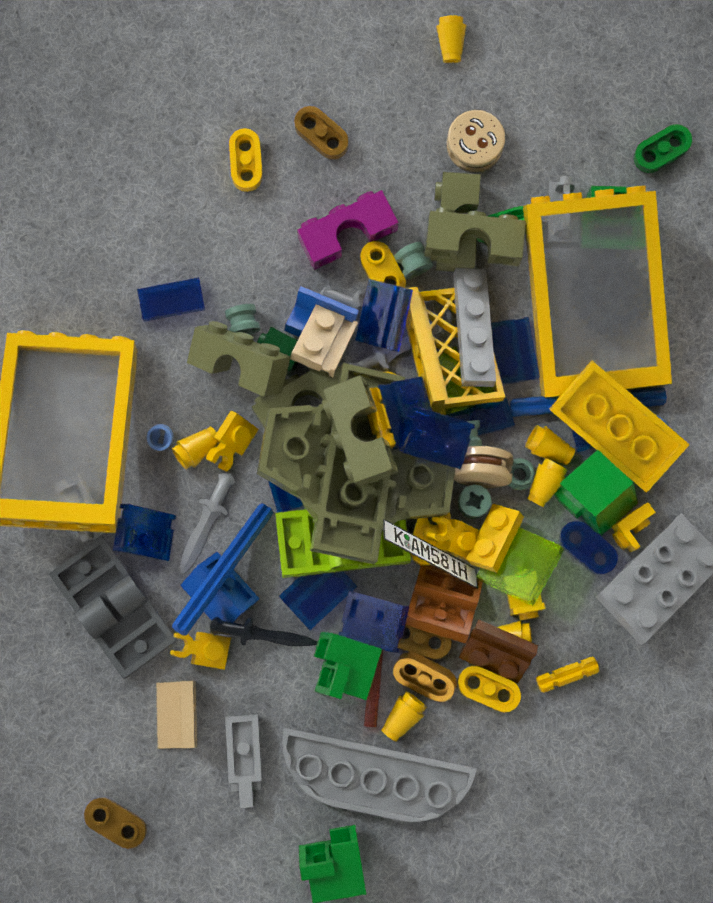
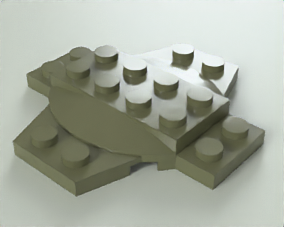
(348, 517)

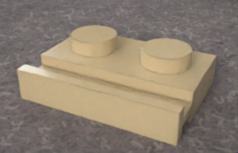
(323, 340)

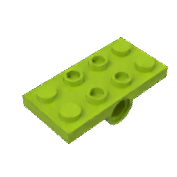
(296, 559)

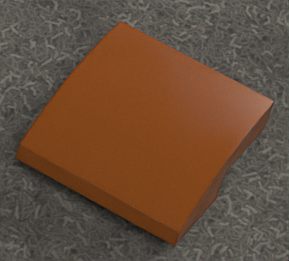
(443, 604)

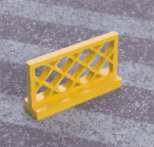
(427, 358)

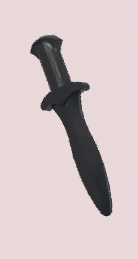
(250, 632)

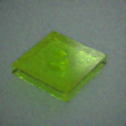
(524, 567)

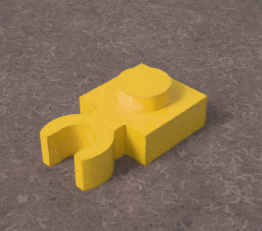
(234, 437)
(455, 536)
(205, 649)

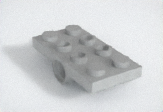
(659, 579)

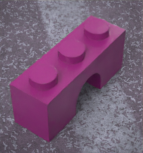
(369, 214)

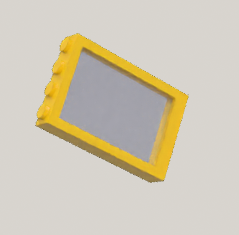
(598, 288)
(64, 430)

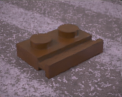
(498, 651)

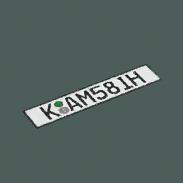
(429, 553)

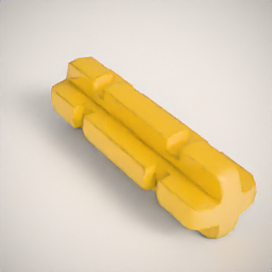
(379, 420)
(567, 674)

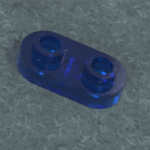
(587, 547)

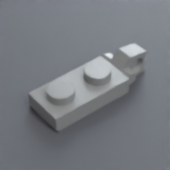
(244, 756)

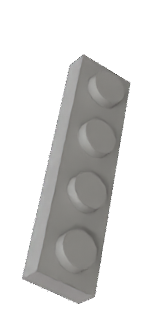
(474, 327)

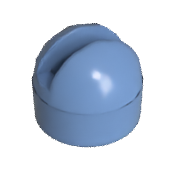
(154, 434)

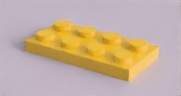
(619, 426)

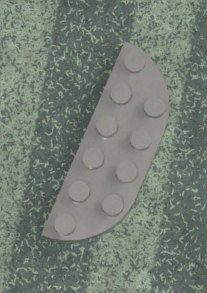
(374, 777)

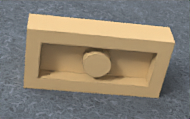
(176, 714)

